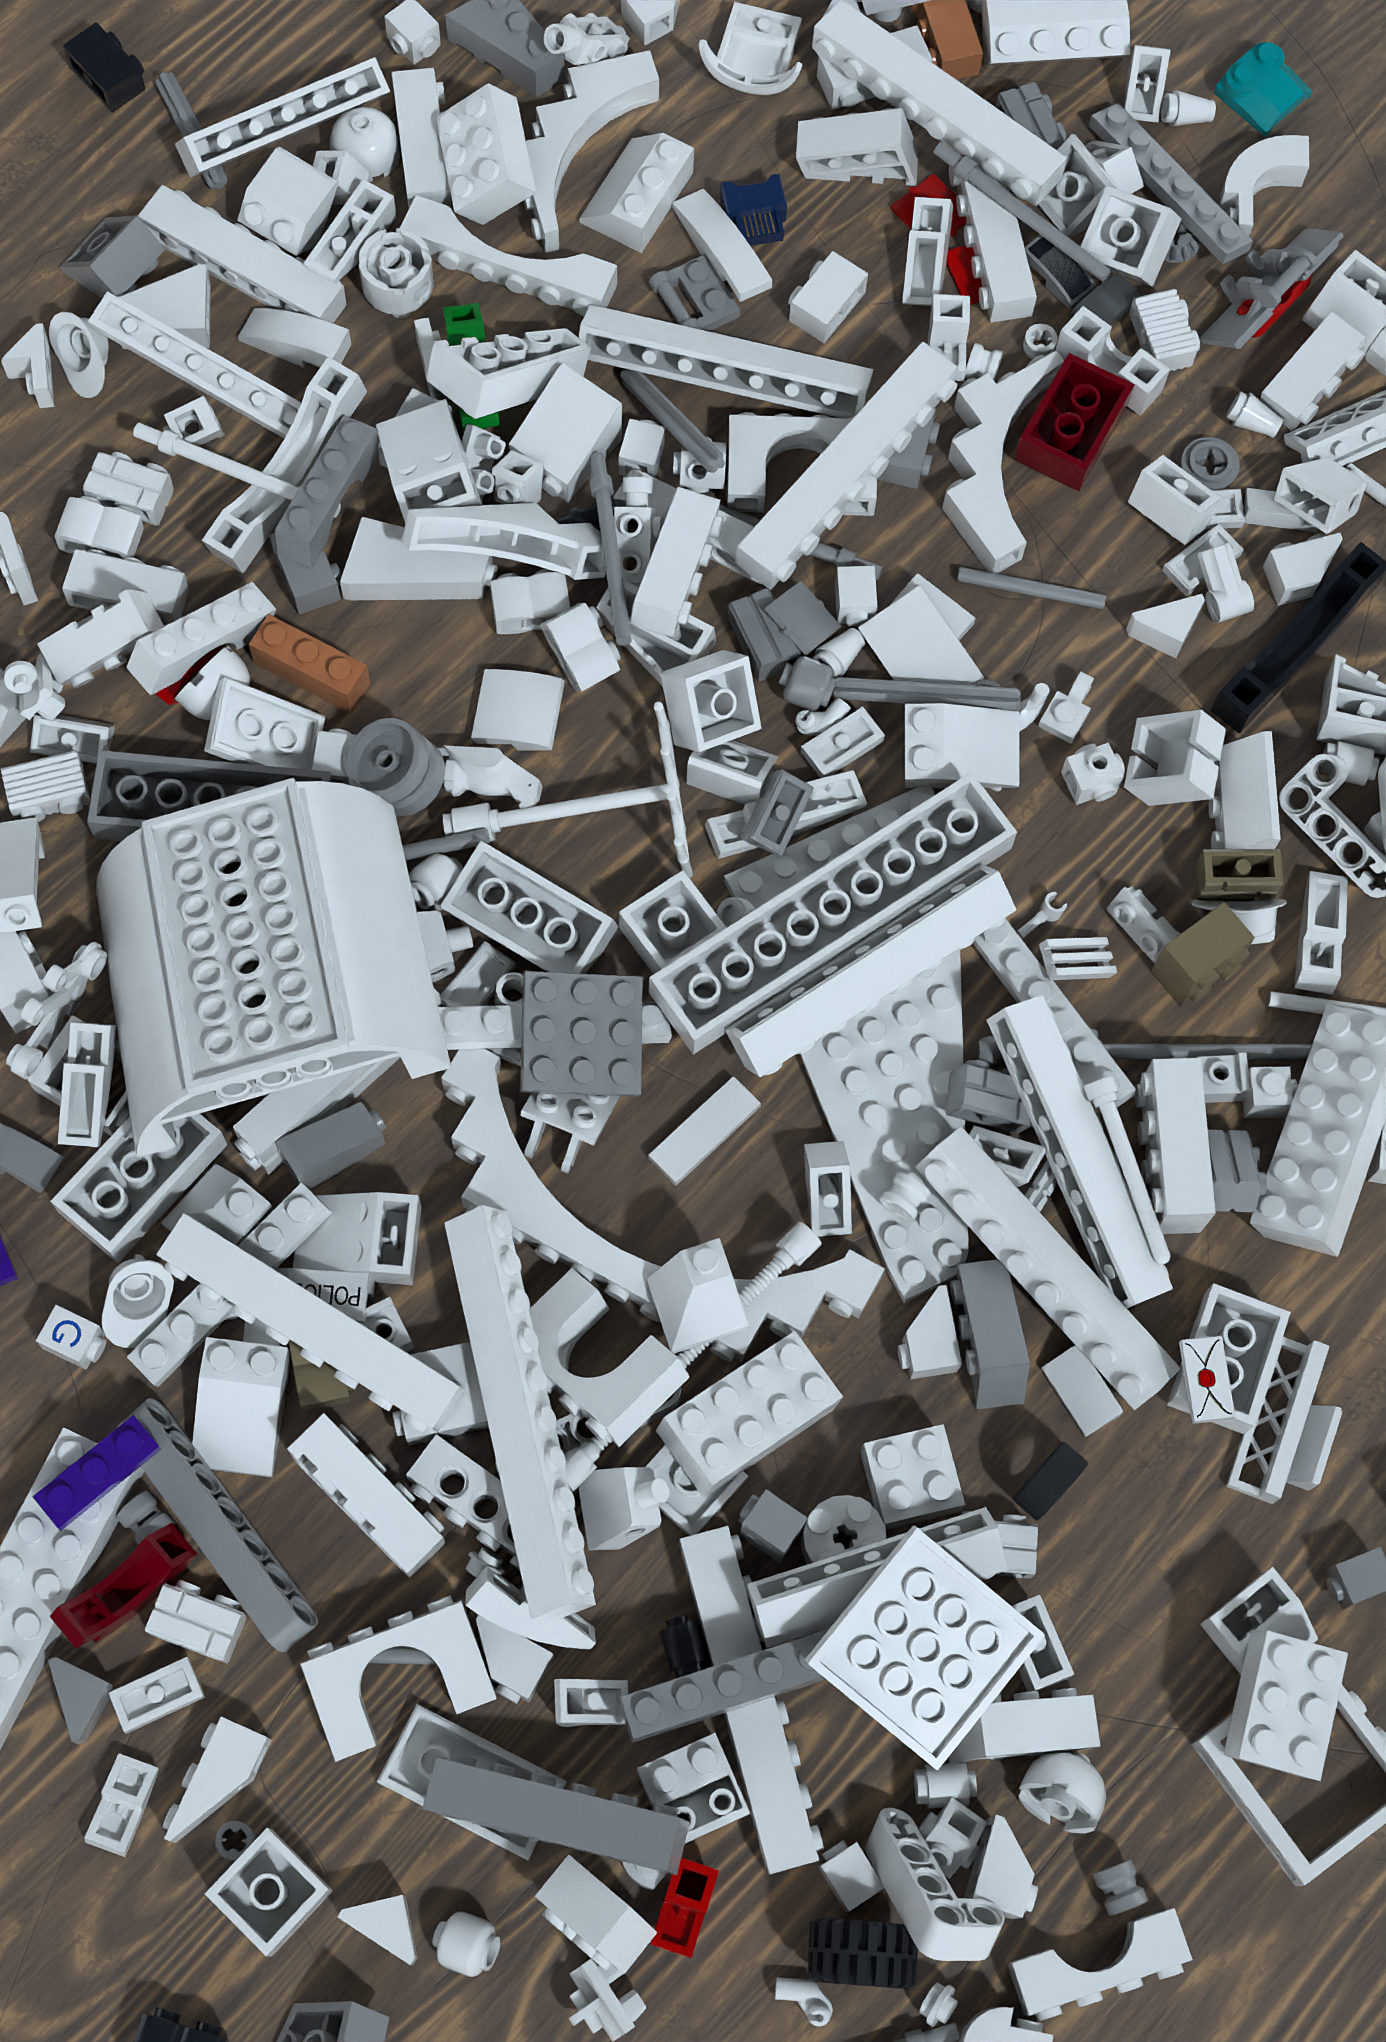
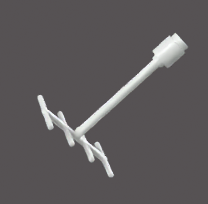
(482, 817)

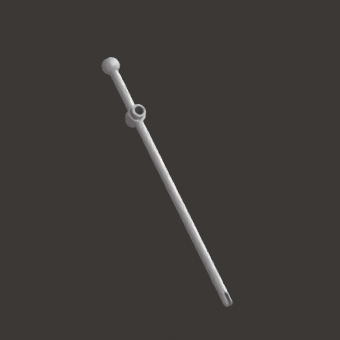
(989, 1052)

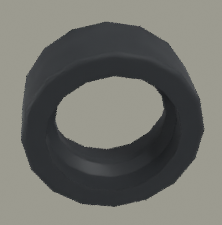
(1050, 1481)

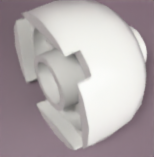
(368, 138)
(199, 694)
(1066, 1789)

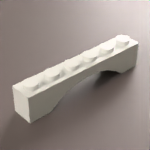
(564, 281)
(253, 515)

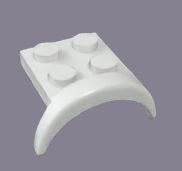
(755, 51)

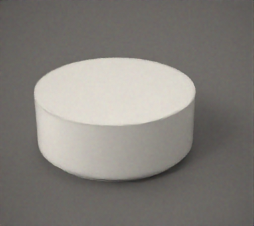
(733, 909)

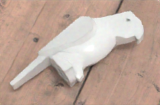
(488, 774)

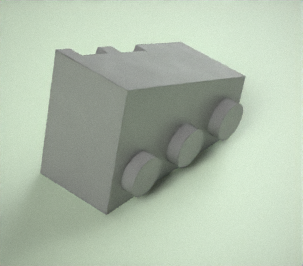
(991, 1333)

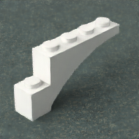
(509, 532)

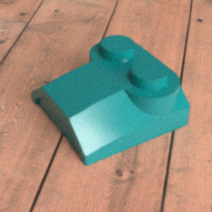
(1262, 87)

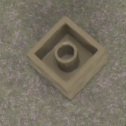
(1202, 955)

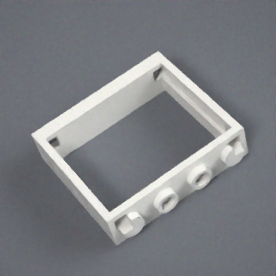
(1261, 1817)

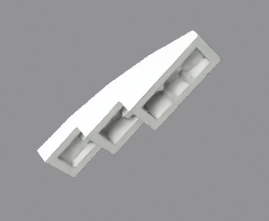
(723, 244)
(830, 800)

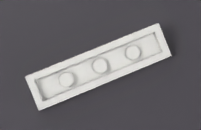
(1343, 434)
(1291, 1426)

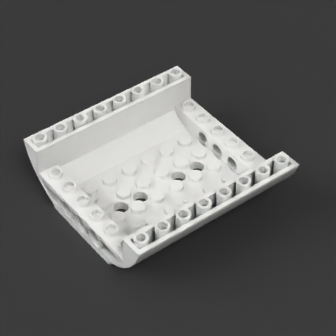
(322, 917)

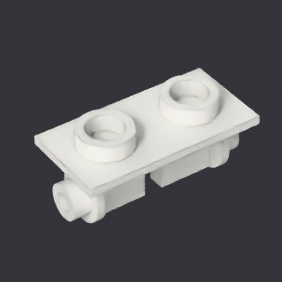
(1134, 915)

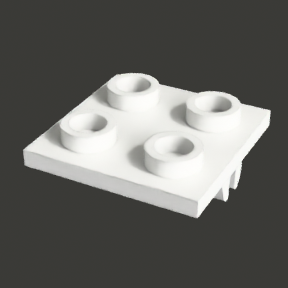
(573, 1113)

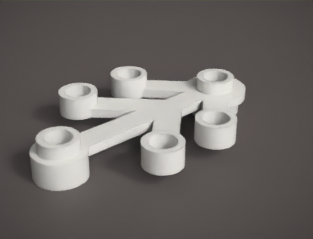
(86, 965)

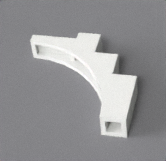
(592, 99)
(978, 500)

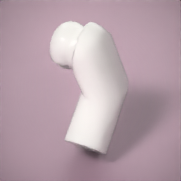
(817, 722)
(809, 1997)

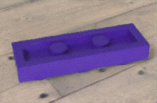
(96, 1473)

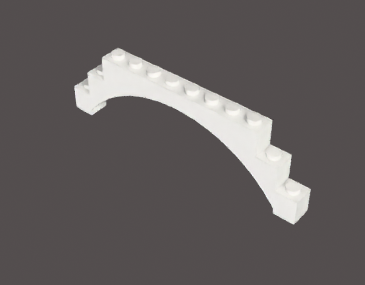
(537, 1218)

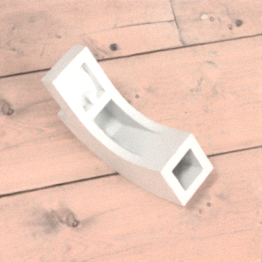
(1264, 164)

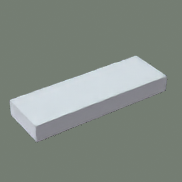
(704, 1131)

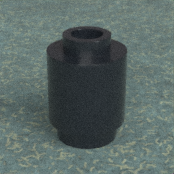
(684, 1645)

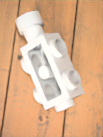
(586, 39)
(643, 540)

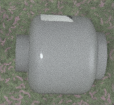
(807, 683)

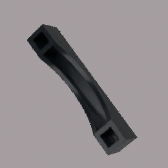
(1320, 618)

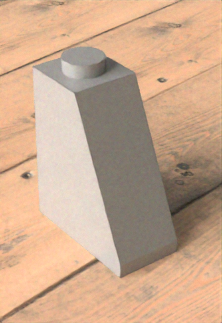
(331, 1145)

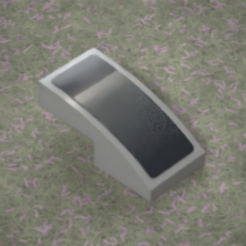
(1063, 275)

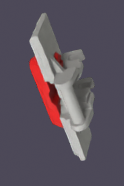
(1276, 284)

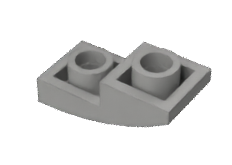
(27, 1159)

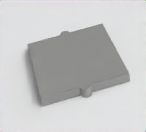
(803, 618)

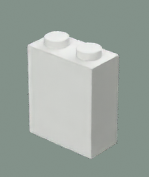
(469, 1412)

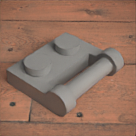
(703, 290)

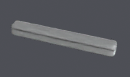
(186, 121)

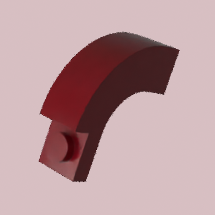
(127, 1589)

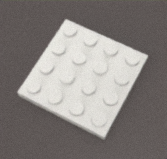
(925, 1647)

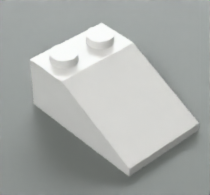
(953, 740)
(241, 1405)

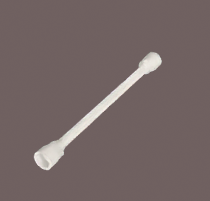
(793, 1249)

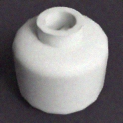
(433, 880)
(466, 1944)

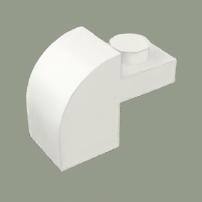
(950, 329)
(995, 2026)

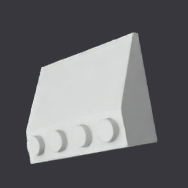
(1054, 30)

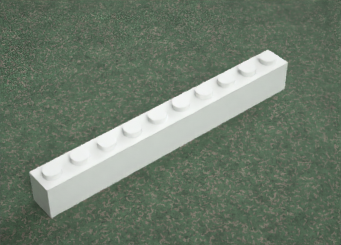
(519, 1415)

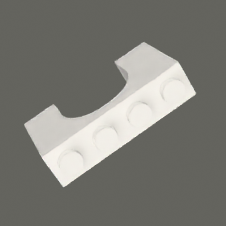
(758, 439)
(612, 1402)
(337, 1672)

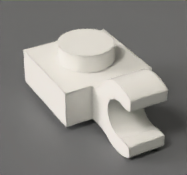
(1067, 713)

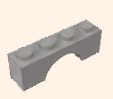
(309, 516)

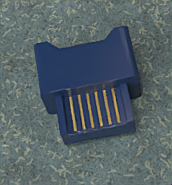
(756, 209)

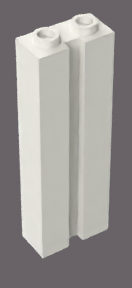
(298, 1107)

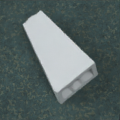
(387, 571)

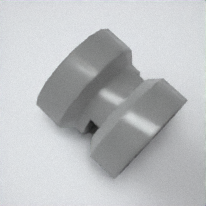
(143, 1516)
(1120, 1887)

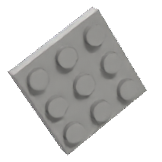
(581, 1034)

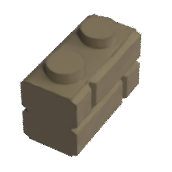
(1238, 874)

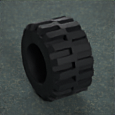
(861, 1953)

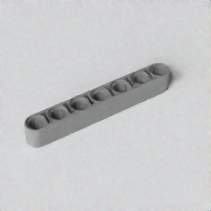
(224, 1532)

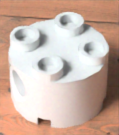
(396, 272)

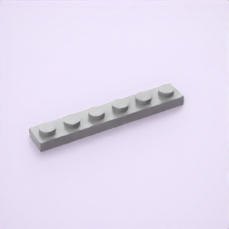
(1173, 185)

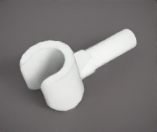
(1046, 913)

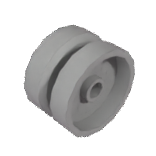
(396, 765)

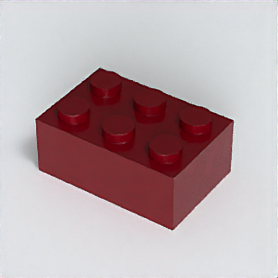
(1074, 422)

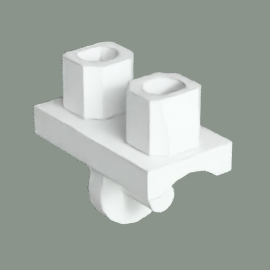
(481, 450)
(36, 688)
(599, 2004)

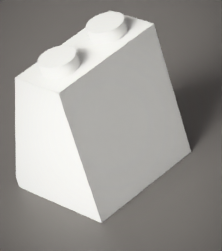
(566, 428)

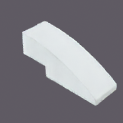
(927, 250)
(295, 336)
(1321, 933)
(86, 1083)
(507, 1607)

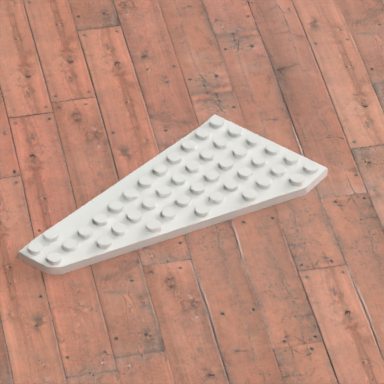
(885, 1070)

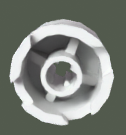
(836, 1514)

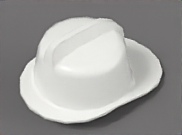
(80, 351)
(1256, 915)
(136, 1301)

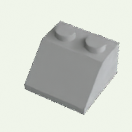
(114, 256)

